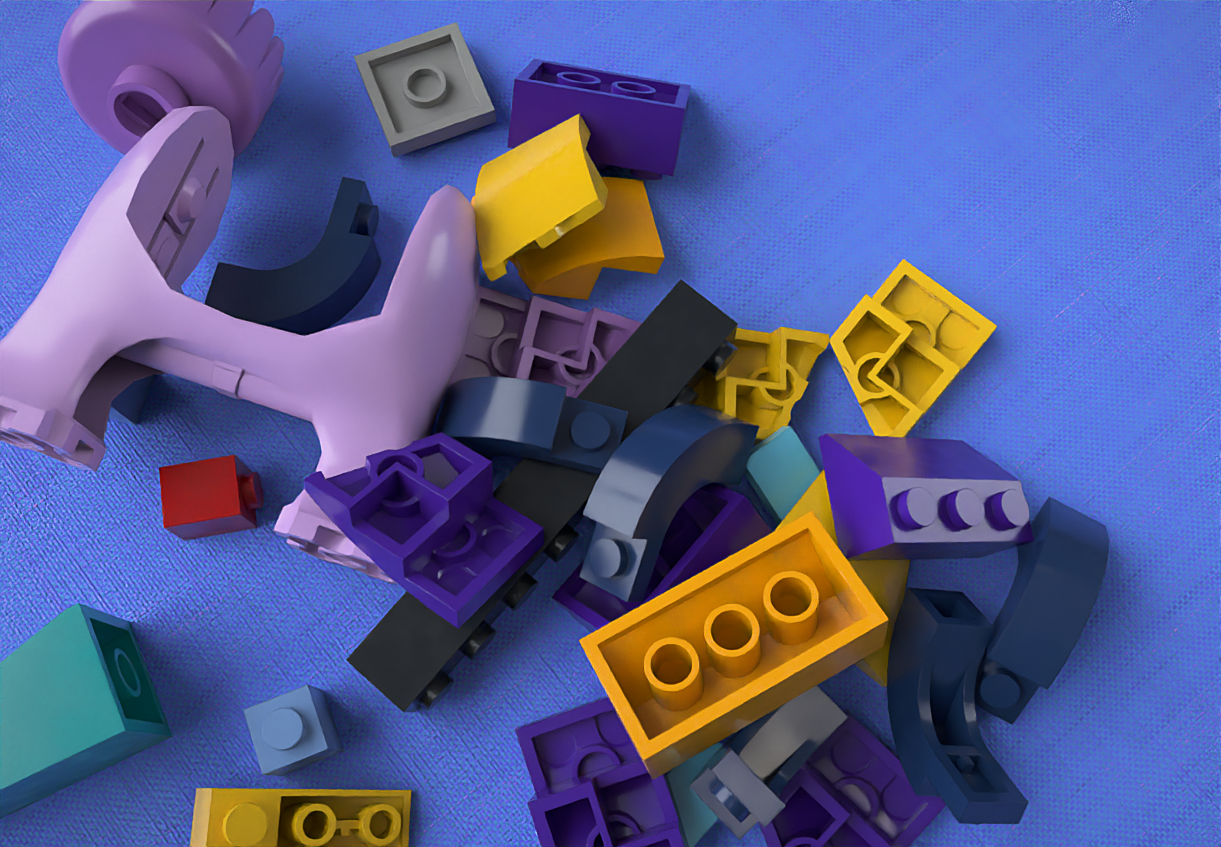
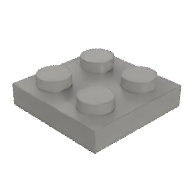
(425, 89)

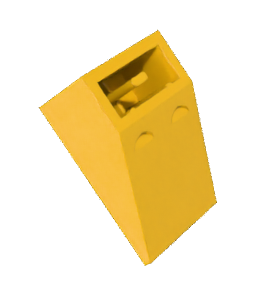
(300, 817)

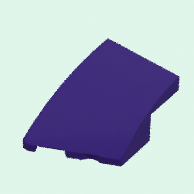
(431, 522)
(595, 783)
(851, 796)

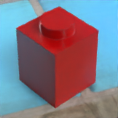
(209, 497)

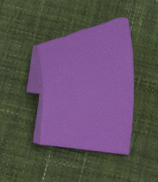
(539, 341)

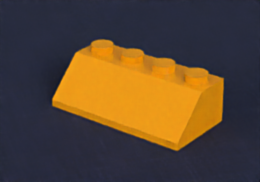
(735, 643)

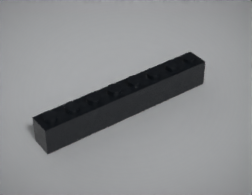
(653, 370)

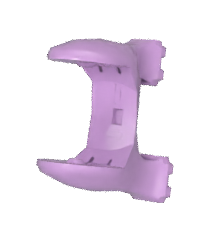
(121, 316)

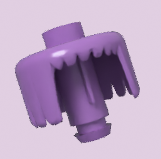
(143, 58)

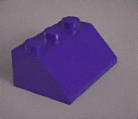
(630, 117)
(920, 499)
(702, 533)

